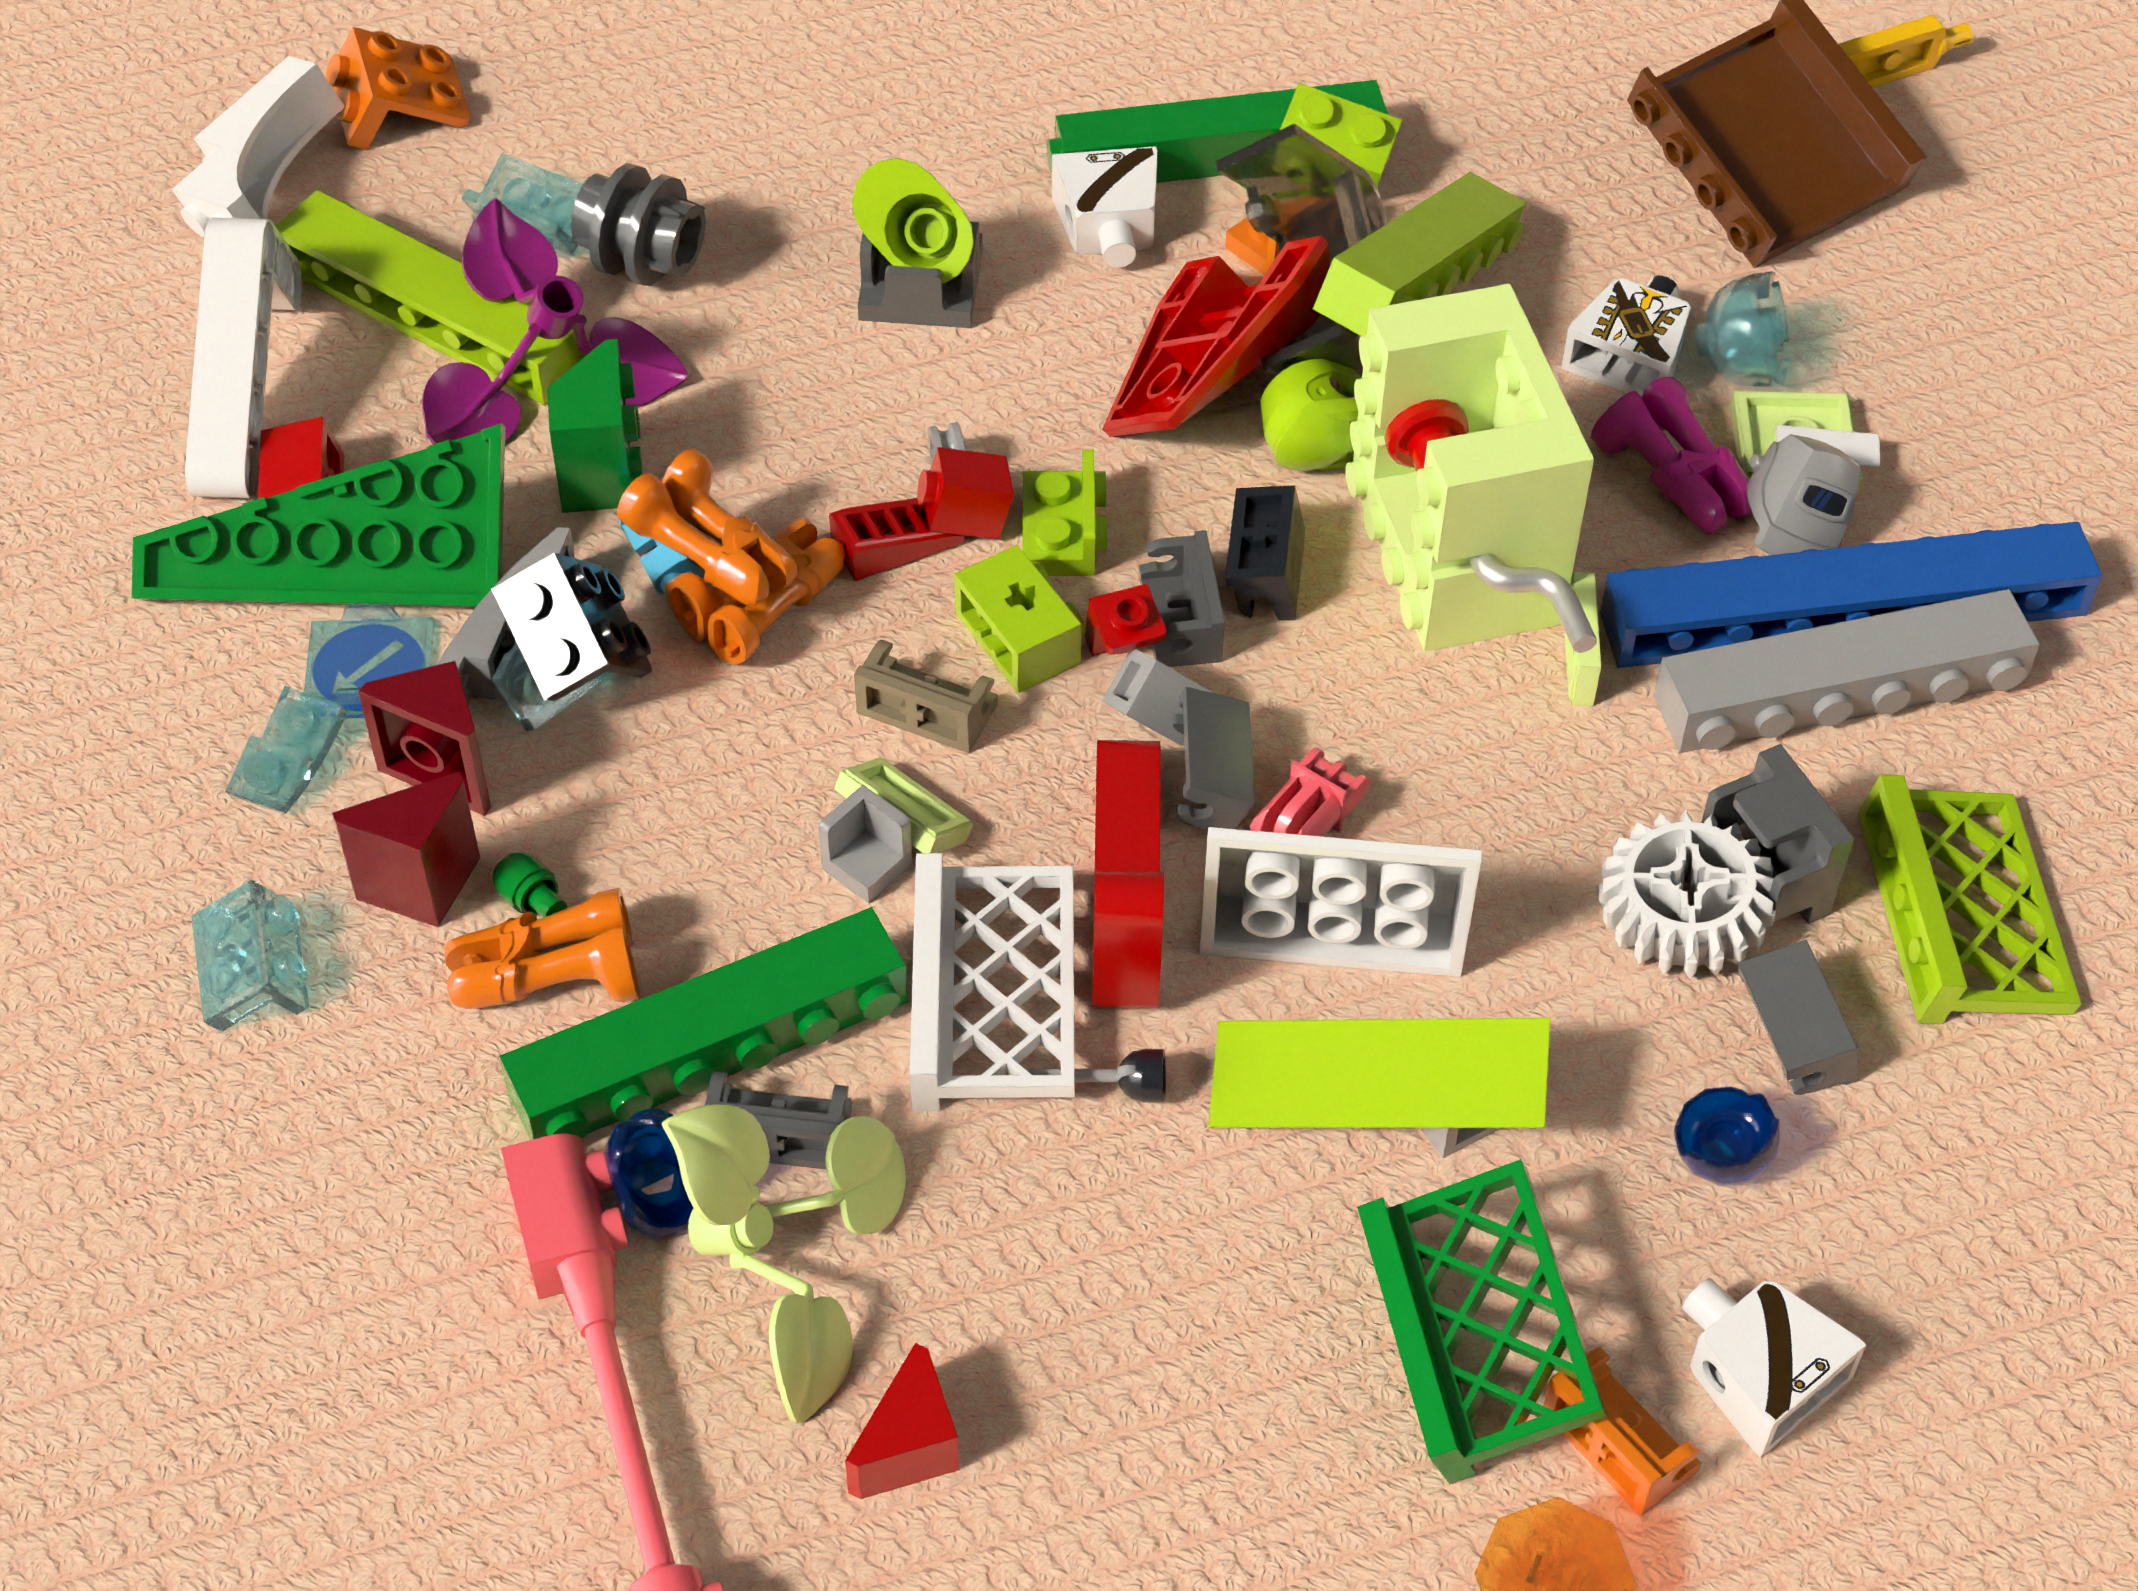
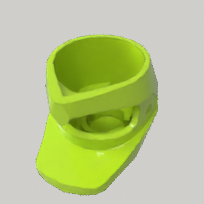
(1308, 418)

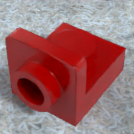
(1123, 621)

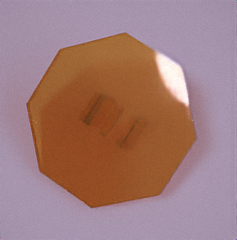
(1554, 1550)

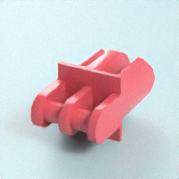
(1313, 798)

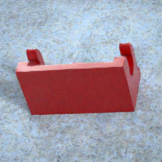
(297, 456)

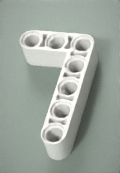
(242, 278)

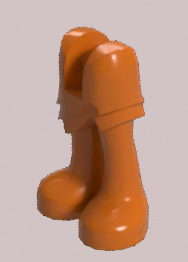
(663, 510)
(737, 630)
(506, 964)

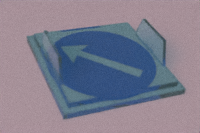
(362, 648)

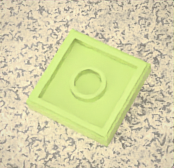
(1758, 414)

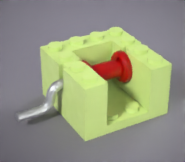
(1469, 469)

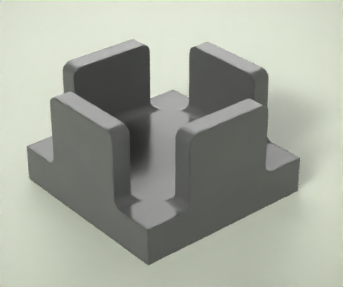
(917, 293)
(1792, 828)

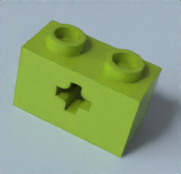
(1019, 618)

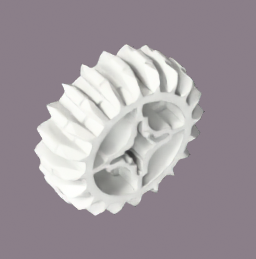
(1651, 911)

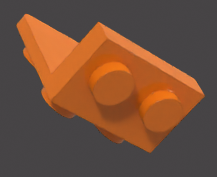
(392, 74)

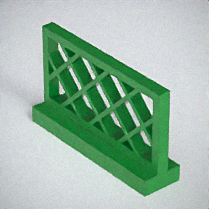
(1428, 1350)

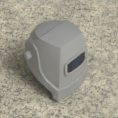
(1802, 495)

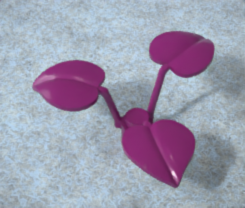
(513, 258)

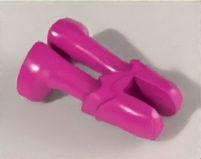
(1698, 479)

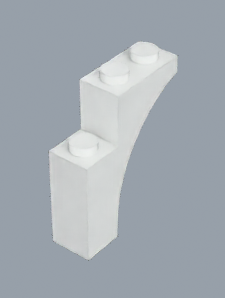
(256, 143)

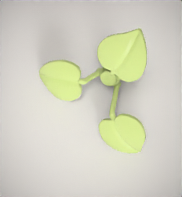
(720, 1162)

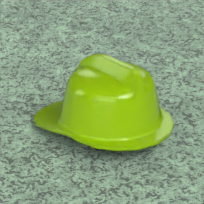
(912, 218)

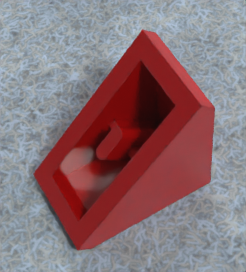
(907, 1434)

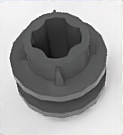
(638, 224)

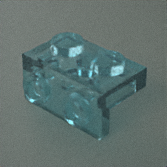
(532, 195)
(248, 955)

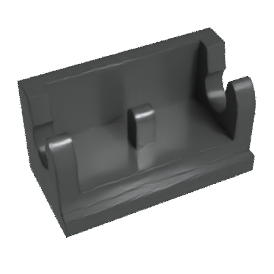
(1186, 600)
(1215, 759)
(1801, 1018)
(793, 1125)

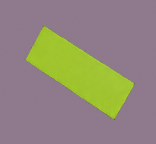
(1381, 1073)

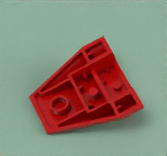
(1215, 333)

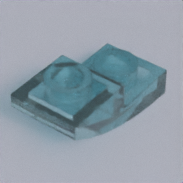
(288, 755)

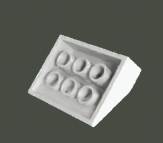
(1338, 901)

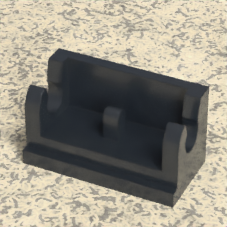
(1266, 549)

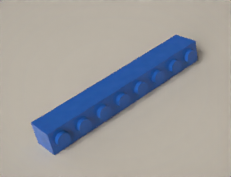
(1757, 597)

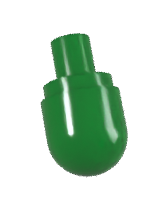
(527, 884)

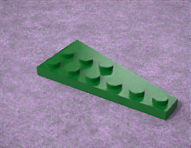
(377, 534)

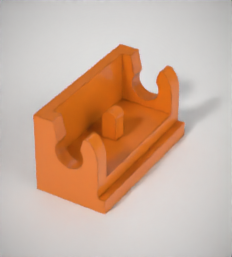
(1628, 1444)

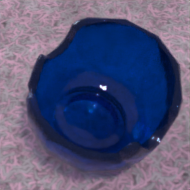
(1727, 1135)

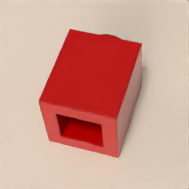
(966, 493)

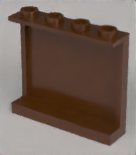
(1777, 133)

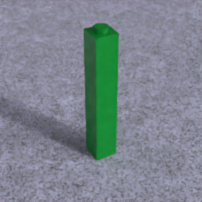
(1193, 131)

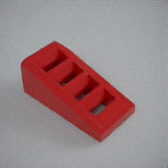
(870, 551)

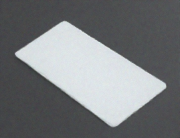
(1861, 447)

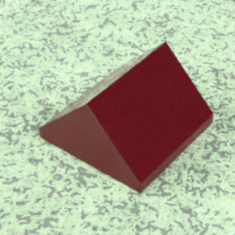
(425, 729)
(411, 848)

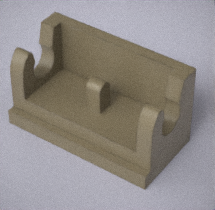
(922, 701)

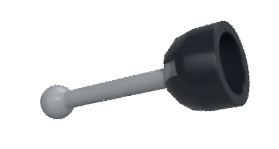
(1139, 1075)

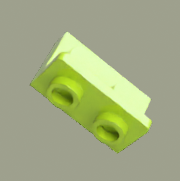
(1061, 518)

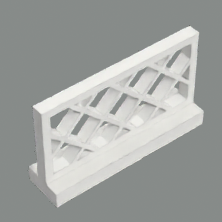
(936, 993)

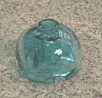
(1746, 332)

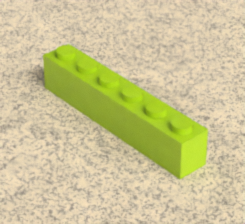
(1423, 251)
(419, 293)

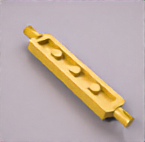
(1904, 49)

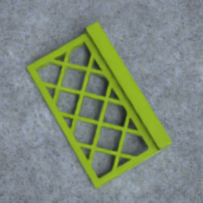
(1919, 900)

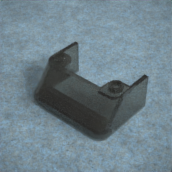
(1303, 192)

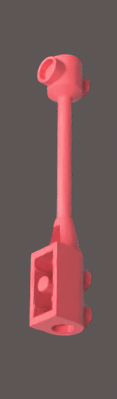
(573, 1253)

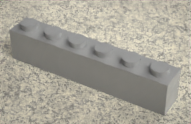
(1844, 671)

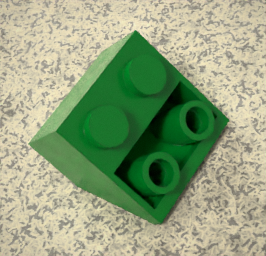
(594, 430)

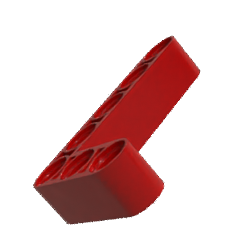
(1127, 876)

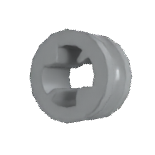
(950, 438)

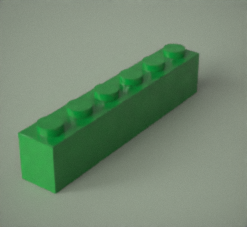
(707, 1024)

